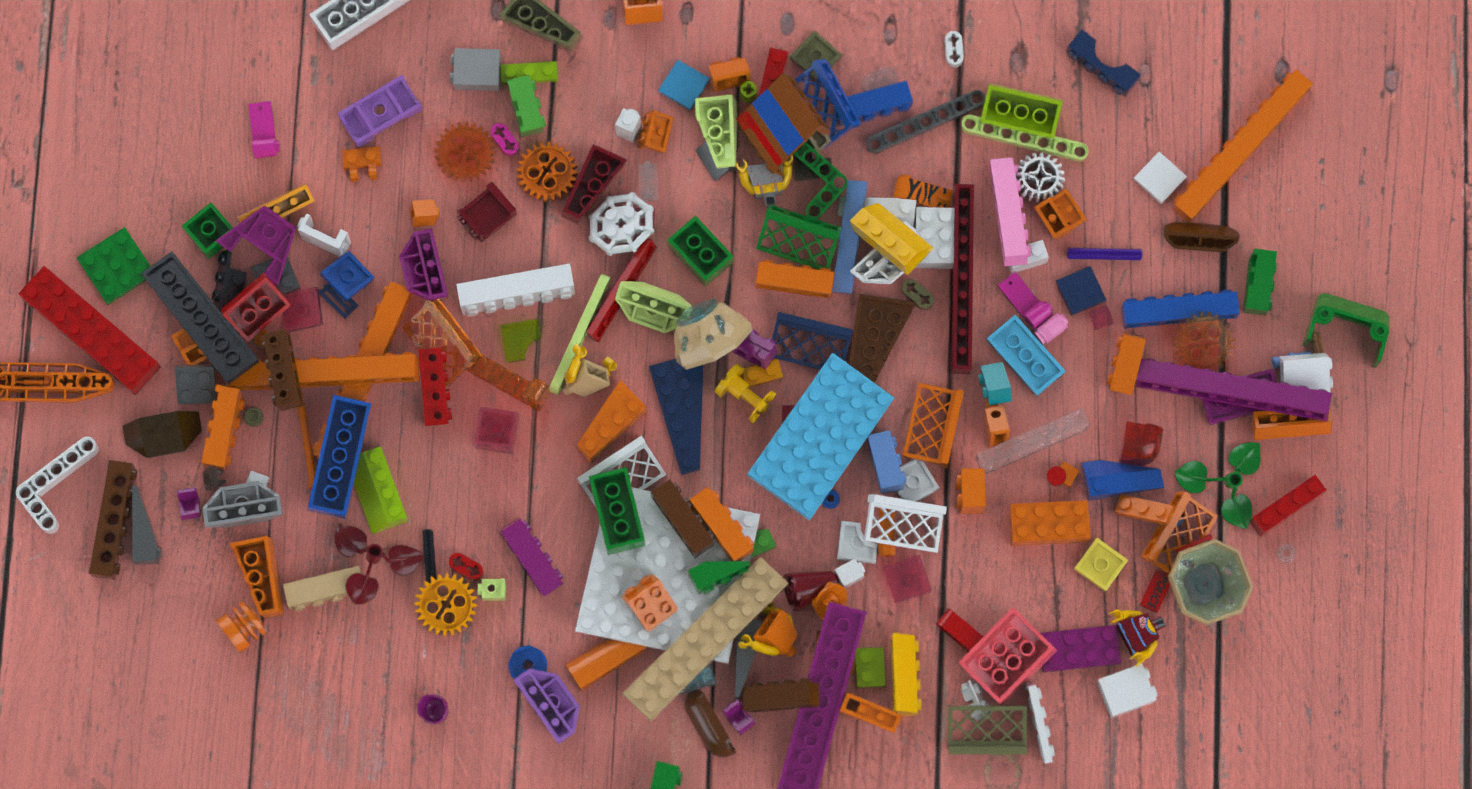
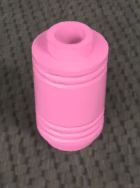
(1051, 328)

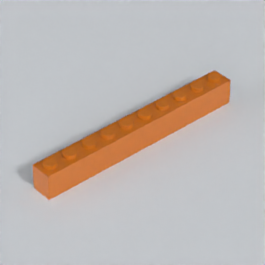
(1244, 144)
(377, 341)
(339, 371)

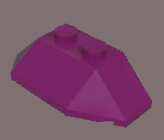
(423, 267)

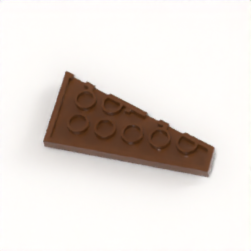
(876, 332)

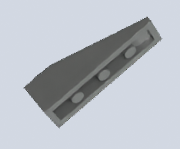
(144, 542)
(745, 657)

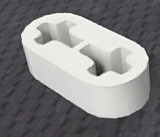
(958, 49)

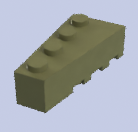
(542, 22)

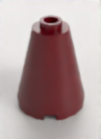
(806, 586)

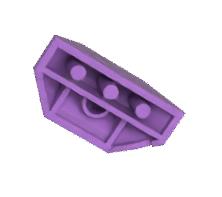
(550, 702)

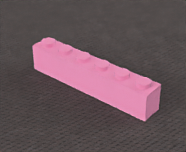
(1008, 212)

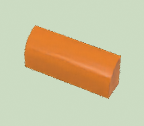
(602, 661)

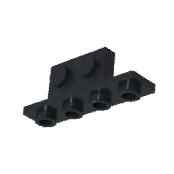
(228, 281)

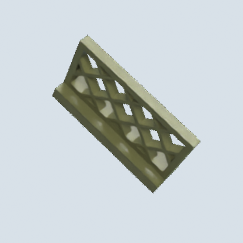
(987, 746)

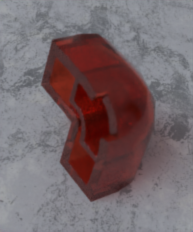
(1140, 443)

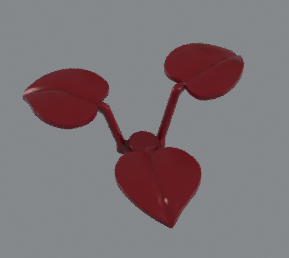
(364, 588)

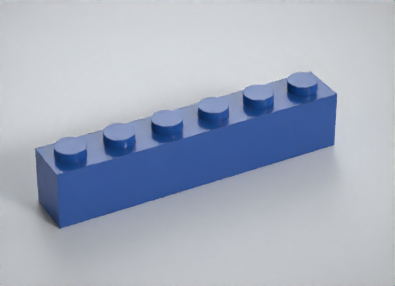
(1175, 309)

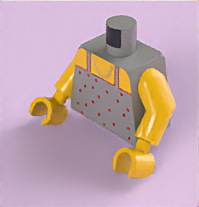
(764, 184)

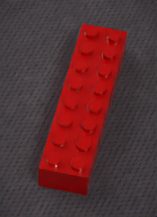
(89, 330)

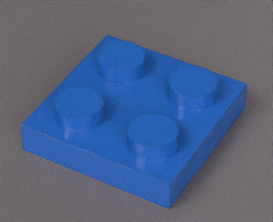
(347, 276)

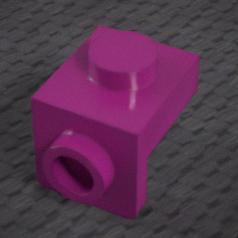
(189, 503)
(738, 718)

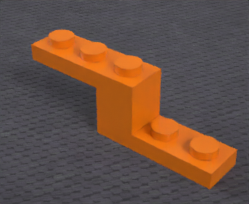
(859, 708)

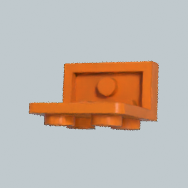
(650, 602)

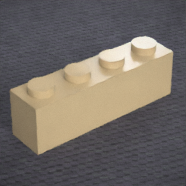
(318, 589)

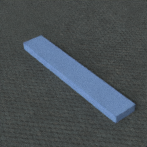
(849, 240)

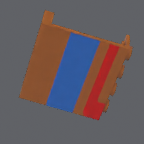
(780, 122)

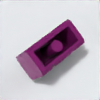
(757, 349)

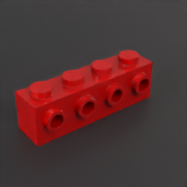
(434, 386)

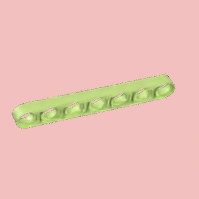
(1032, 144)
(580, 332)

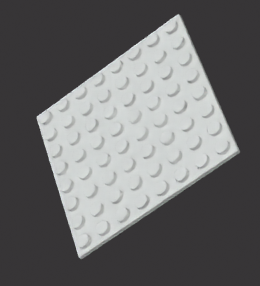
(669, 560)

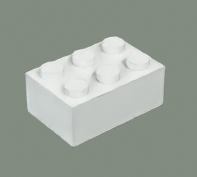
(937, 229)

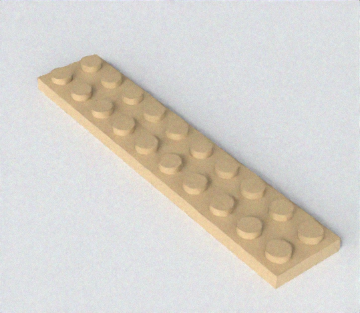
(705, 639)

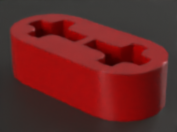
(468, 563)

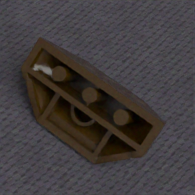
(163, 433)

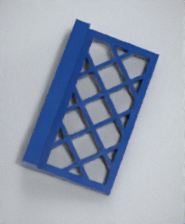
(834, 95)

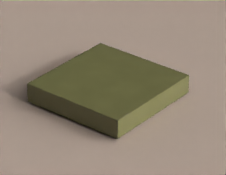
(814, 49)

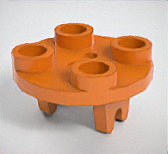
(831, 592)

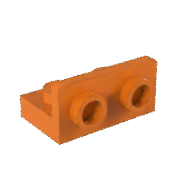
(655, 131)

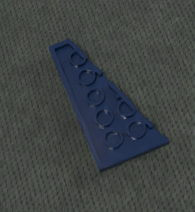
(681, 405)

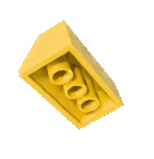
(890, 237)
(904, 674)

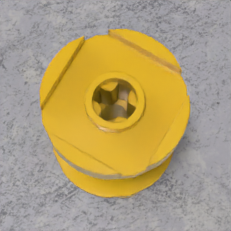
(740, 389)

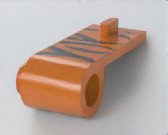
(924, 193)

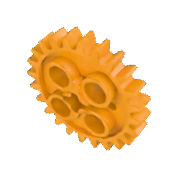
(430, 594)

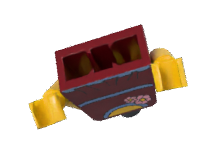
(1138, 632)

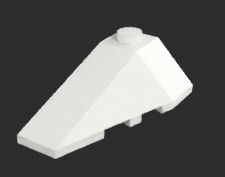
(901, 208)

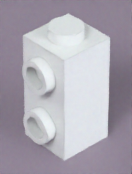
(628, 124)

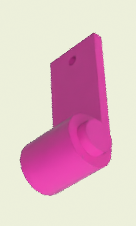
(263, 130)
(1025, 302)

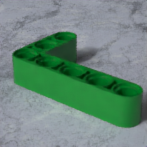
(829, 179)

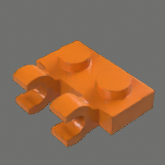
(362, 158)

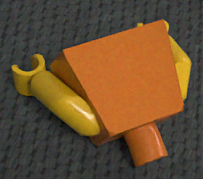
(774, 635)

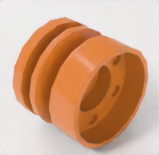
(241, 626)

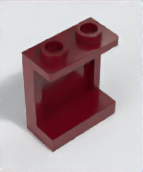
(486, 213)

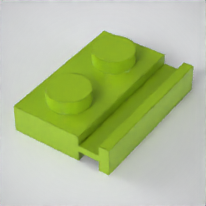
(870, 667)

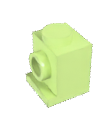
(498, 594)

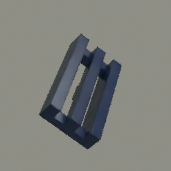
(327, 299)

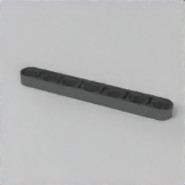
(919, 128)

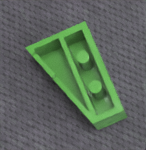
(526, 105)

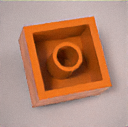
(971, 489)

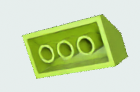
(1021, 110)
(378, 492)

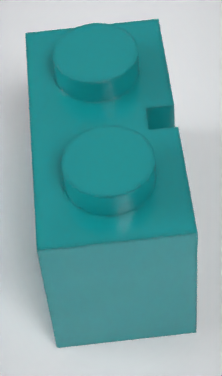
(995, 383)

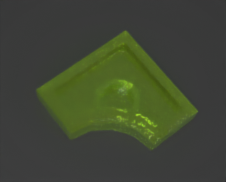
(518, 338)

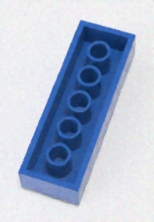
(339, 456)

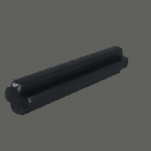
(429, 555)

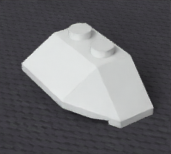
(877, 268)

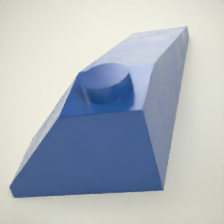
(1114, 479)

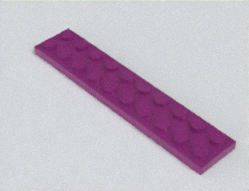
(816, 725)

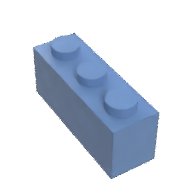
(886, 462)

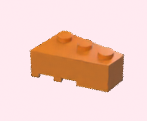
(1126, 363)

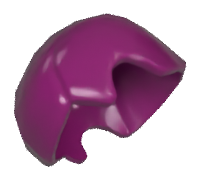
(432, 709)

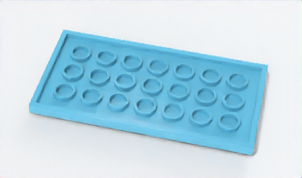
(820, 436)

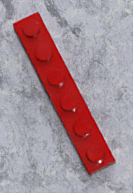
(610, 308)

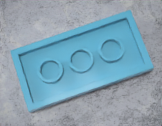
(1025, 355)

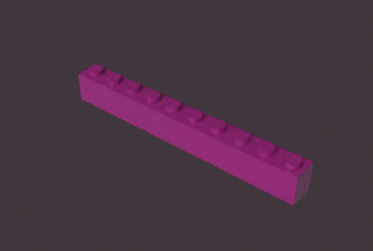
(1234, 389)

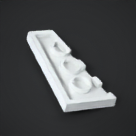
(1046, 750)

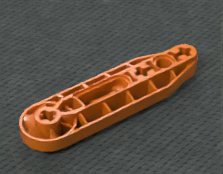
(53, 382)

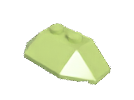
(650, 305)

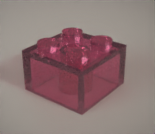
(496, 430)

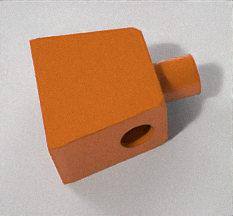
(996, 424)

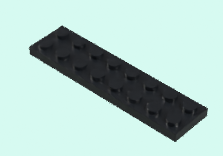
(200, 317)

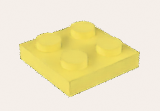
(1101, 564)

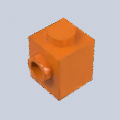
(424, 212)

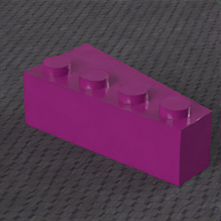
(531, 556)

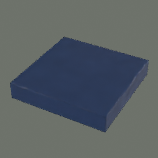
(1080, 290)

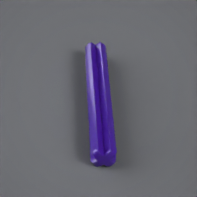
(1104, 254)

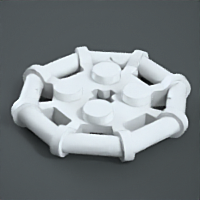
(616, 215)

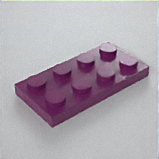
(1221, 412)
(1083, 648)

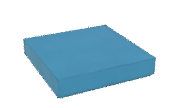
(683, 85)

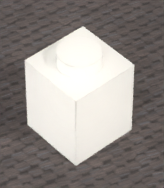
(850, 573)

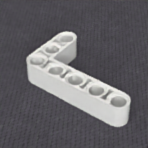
(52, 480)

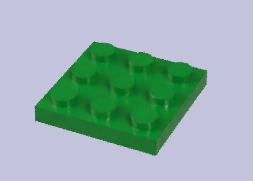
(115, 265)

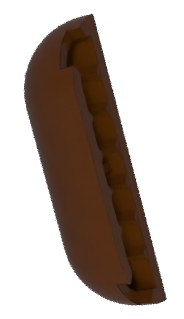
(1200, 236)
(708, 724)

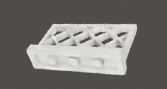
(617, 458)
(902, 506)

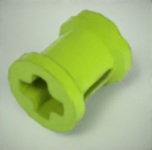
(753, 94)

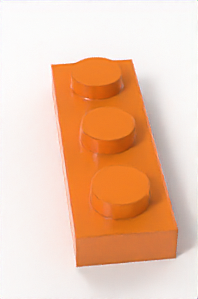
(1144, 510)

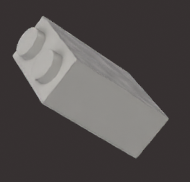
(476, 69)

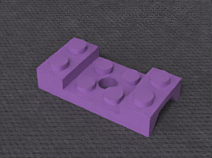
(362, 120)

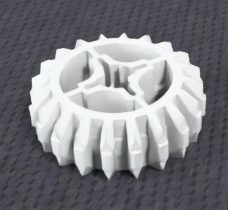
(1047, 178)

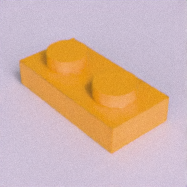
(757, 376)

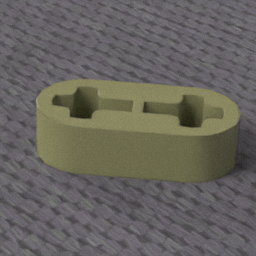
(920, 290)

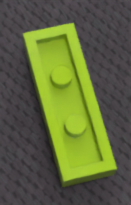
(538, 71)

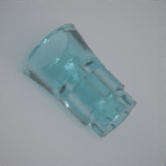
(704, 679)

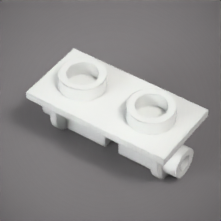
(973, 692)

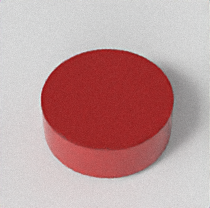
(1056, 476)

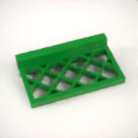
(802, 222)

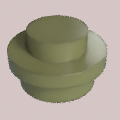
(253, 416)

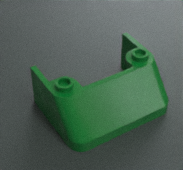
(1330, 306)

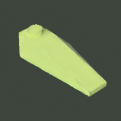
(719, 126)

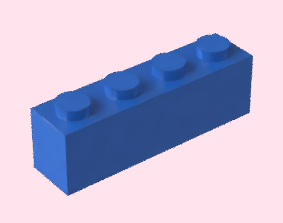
(881, 101)

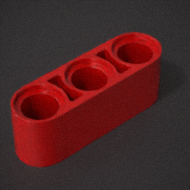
(959, 630)

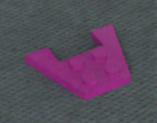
(266, 232)

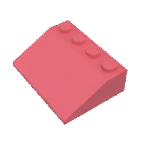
(1007, 656)

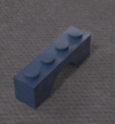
(1120, 78)

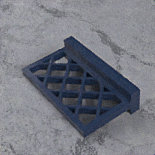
(810, 326)

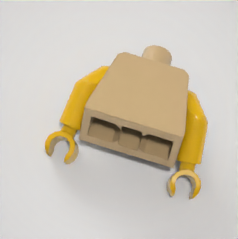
(587, 377)

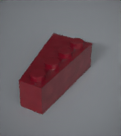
(594, 178)

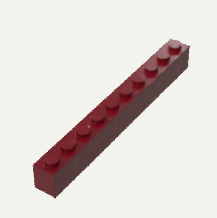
(962, 279)

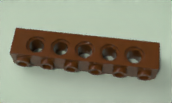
(116, 471)

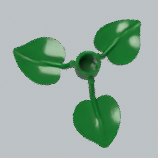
(1246, 460)

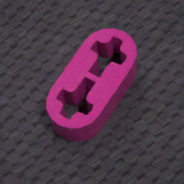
(507, 137)

